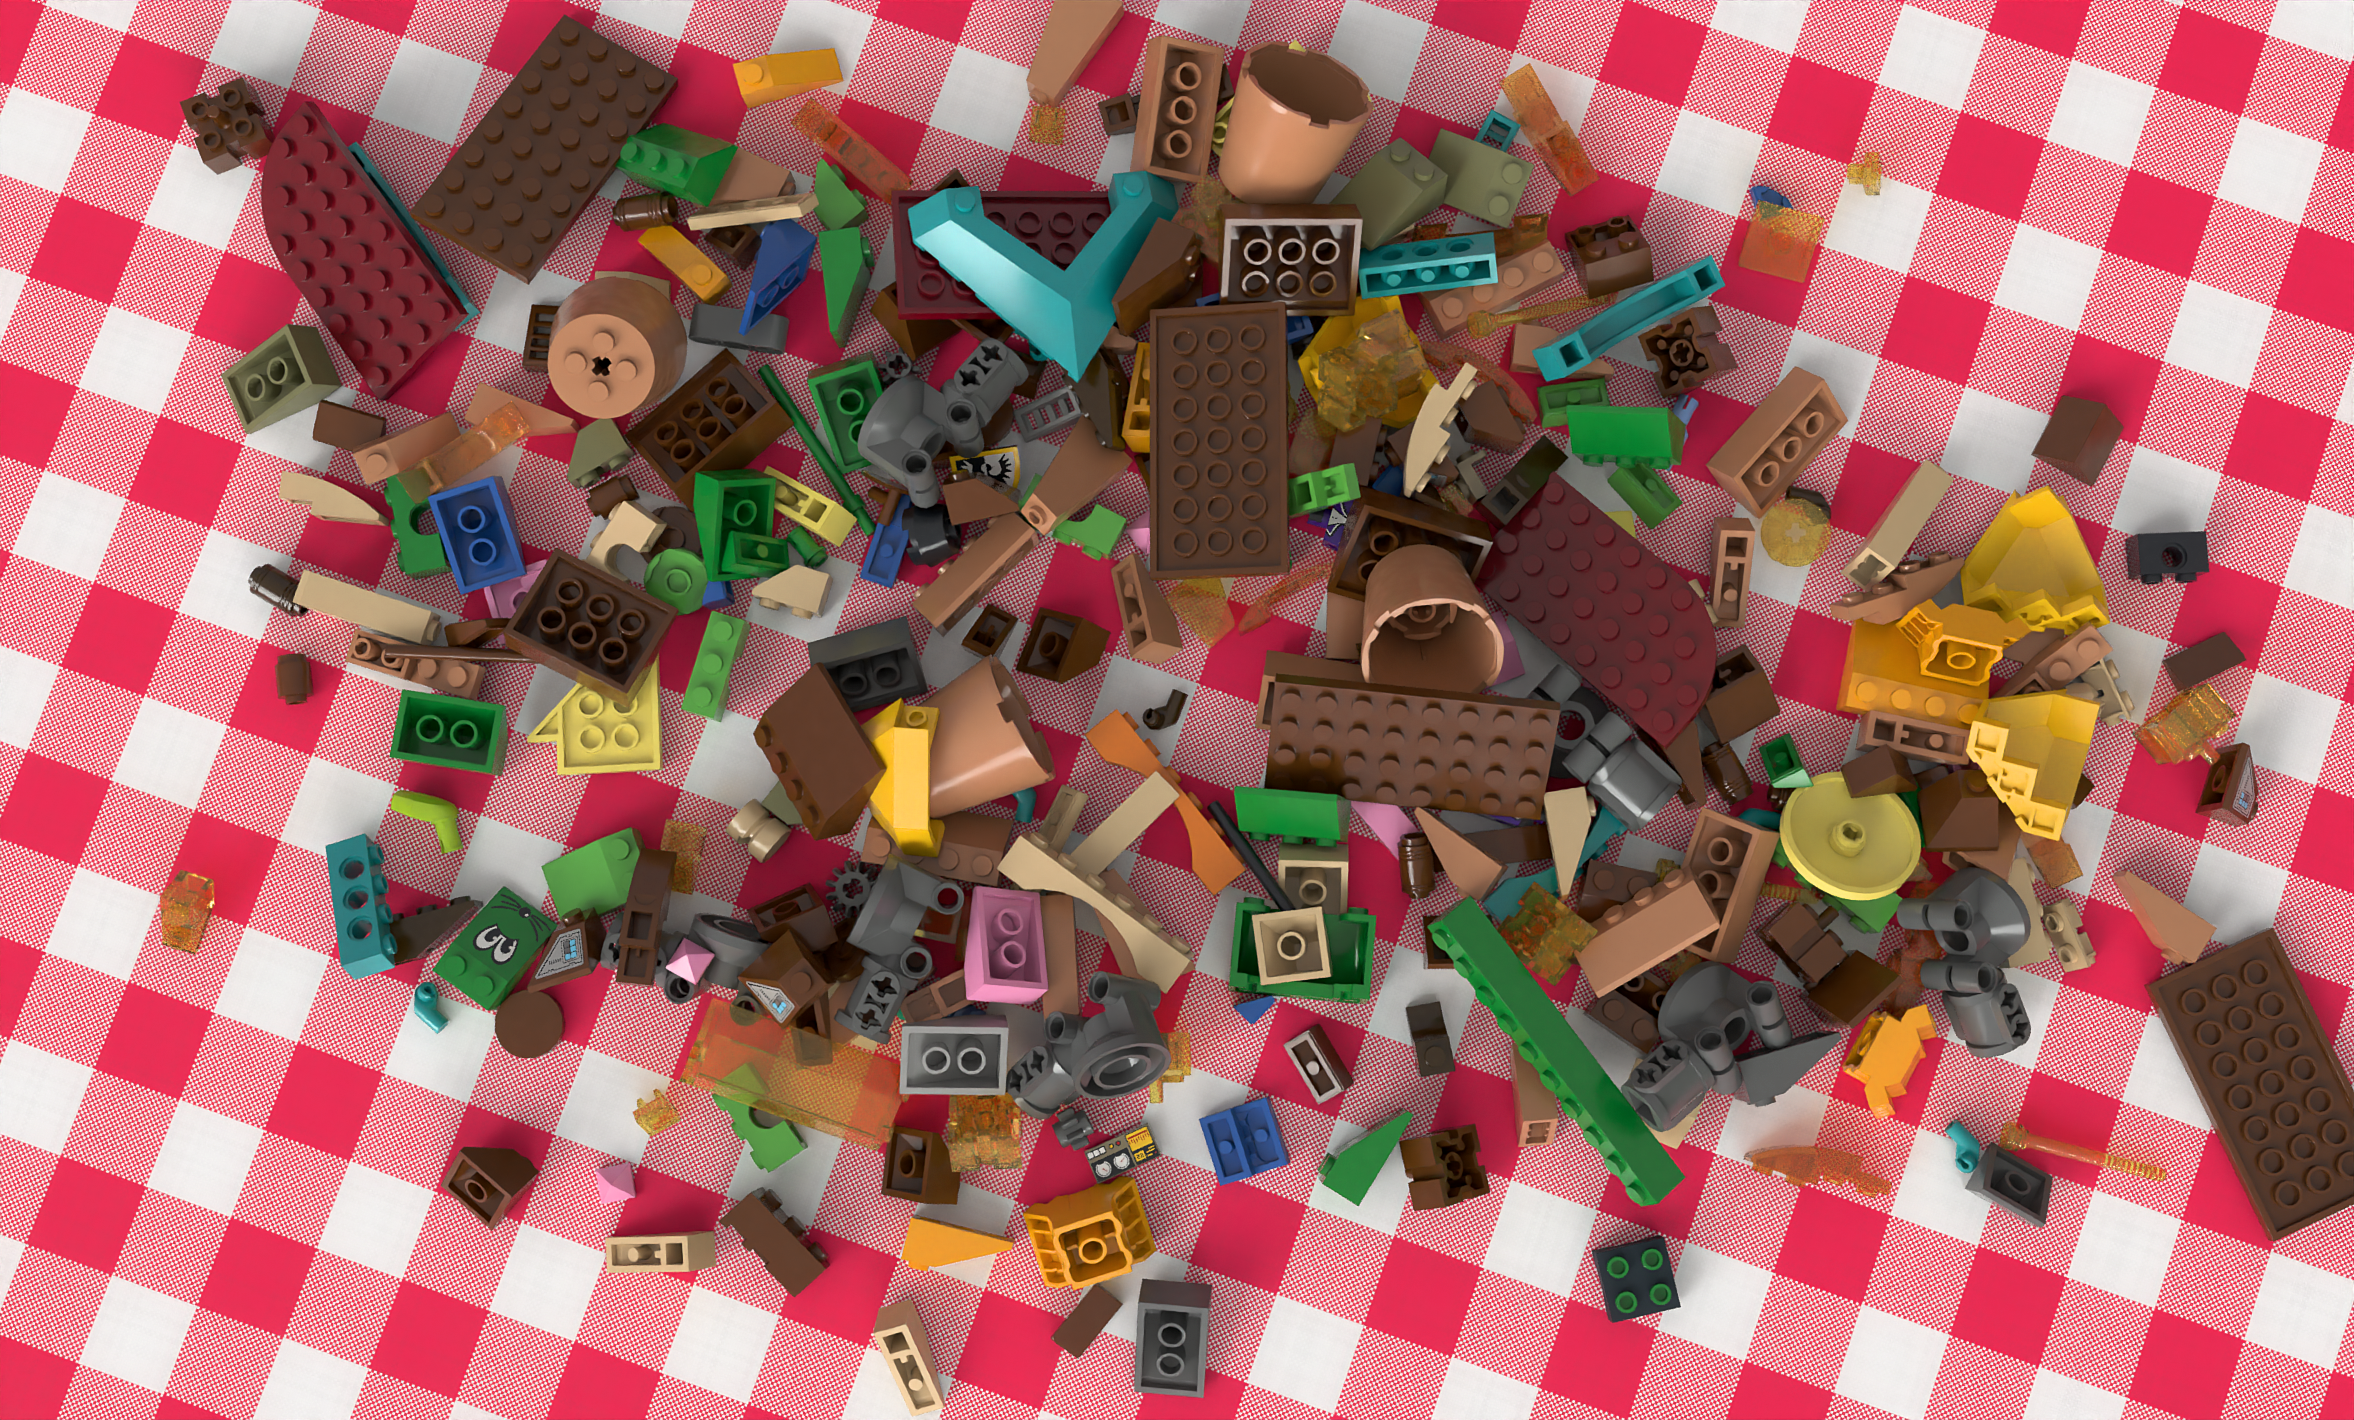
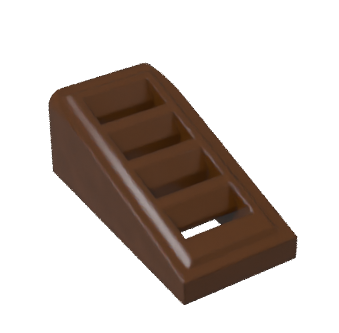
(530, 362)
(475, 632)

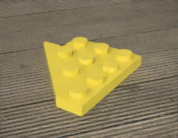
(603, 735)

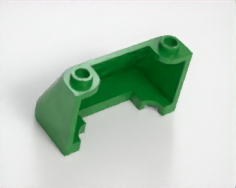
(1351, 950)

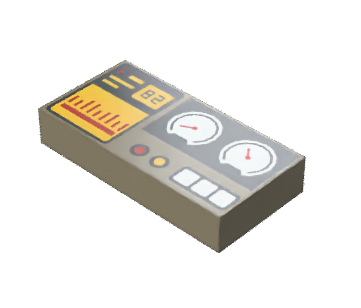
(1122, 1153)

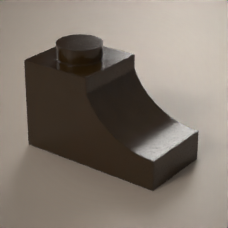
(1429, 1039)

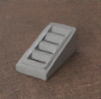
(1059, 396)

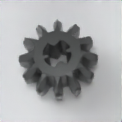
(850, 878)

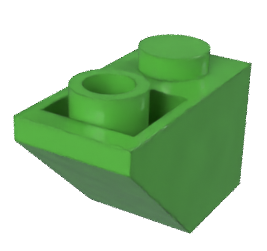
(837, 204)

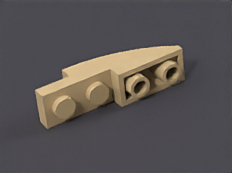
(1427, 437)

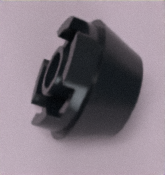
(931, 534)

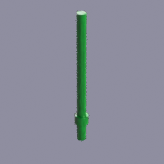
(852, 503)

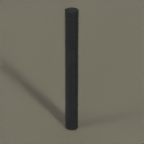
(1250, 857)

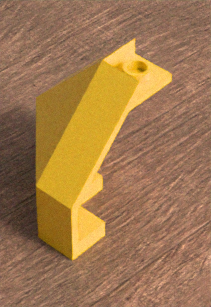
(1340, 332)
(2035, 567)
(2034, 754)
(902, 797)

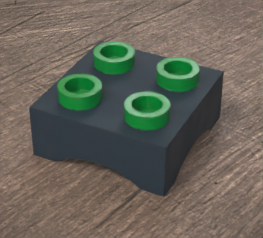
(1636, 1279)

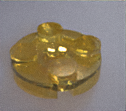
(1782, 547)

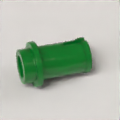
(807, 547)

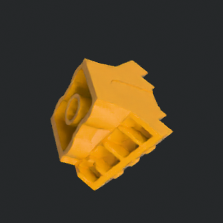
(1959, 640)
(1888, 1055)
(1090, 1234)

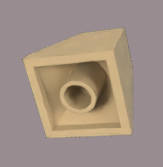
(1292, 945)

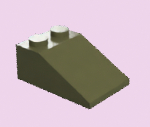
(1480, 178)
(1393, 192)
(281, 377)

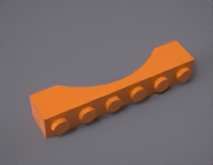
(1121, 746)

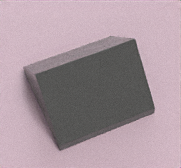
(2012, 1185)

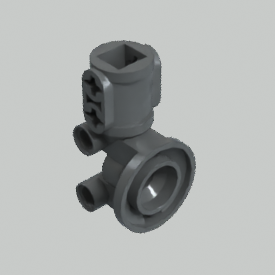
(915, 419)
(1621, 773)
(1979, 927)
(886, 932)
(730, 939)
(1701, 1024)
(1094, 1055)

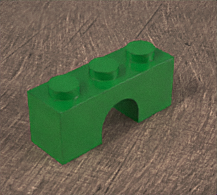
(420, 554)

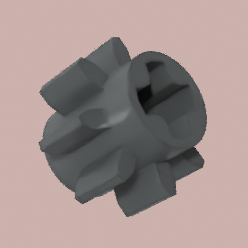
(893, 362)
(1073, 1128)

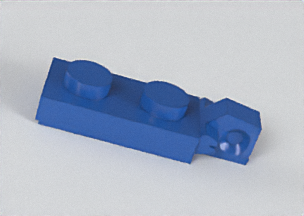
(887, 549)

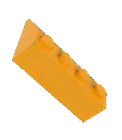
(1886, 677)

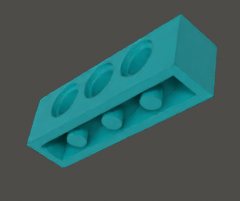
(1428, 265)
(345, 862)

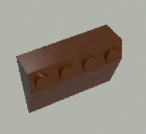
(1290, 256)
(709, 424)
(1387, 522)
(590, 627)
(820, 754)

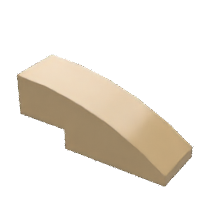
(328, 500)

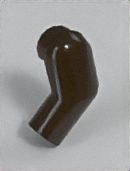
(1814, 496)
(1166, 715)

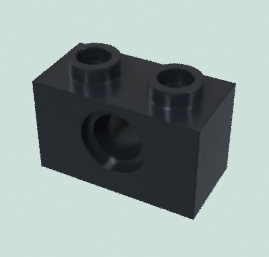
(2186, 549)

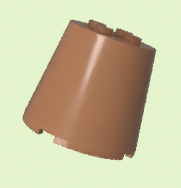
(1290, 124)
(633, 330)
(1428, 624)
(983, 741)

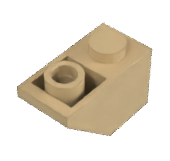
(797, 589)

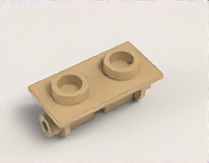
(2116, 703)
(2072, 948)

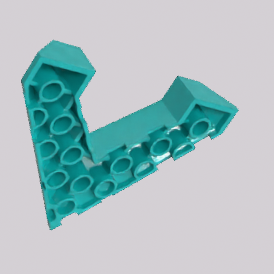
(1057, 309)

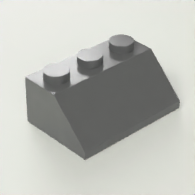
(872, 663)

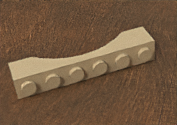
(1155, 952)

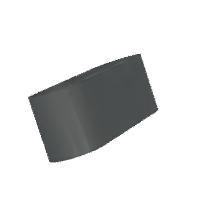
(721, 327)

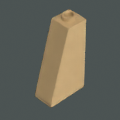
(1898, 526)
(367, 609)

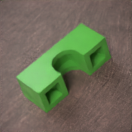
(1096, 534)
(709, 681)
(770, 1144)

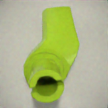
(433, 810)

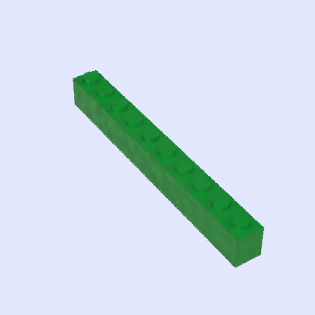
(1555, 1052)

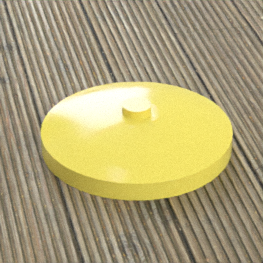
(1847, 843)

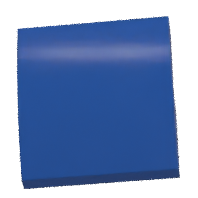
(1244, 1140)

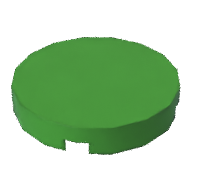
(677, 579)

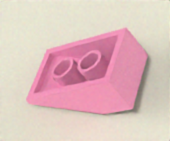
(1005, 947)

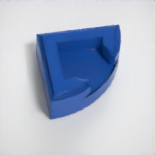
(1765, 194)

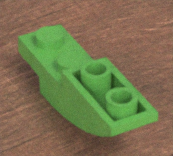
(1322, 489)

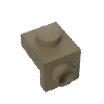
(1468, 481)

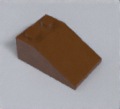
(1158, 276)
(1685, 760)
(1605, 886)
(1850, 990)

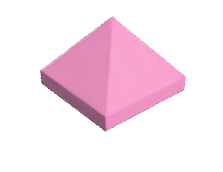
(1140, 532)
(690, 961)
(615, 1183)

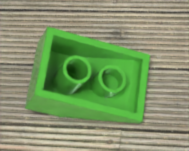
(595, 874)

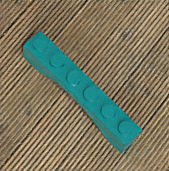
(414, 229)
(1646, 306)
(1506, 896)

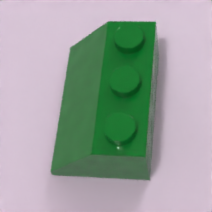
(676, 162)
(1625, 435)
(450, 733)
(1292, 815)

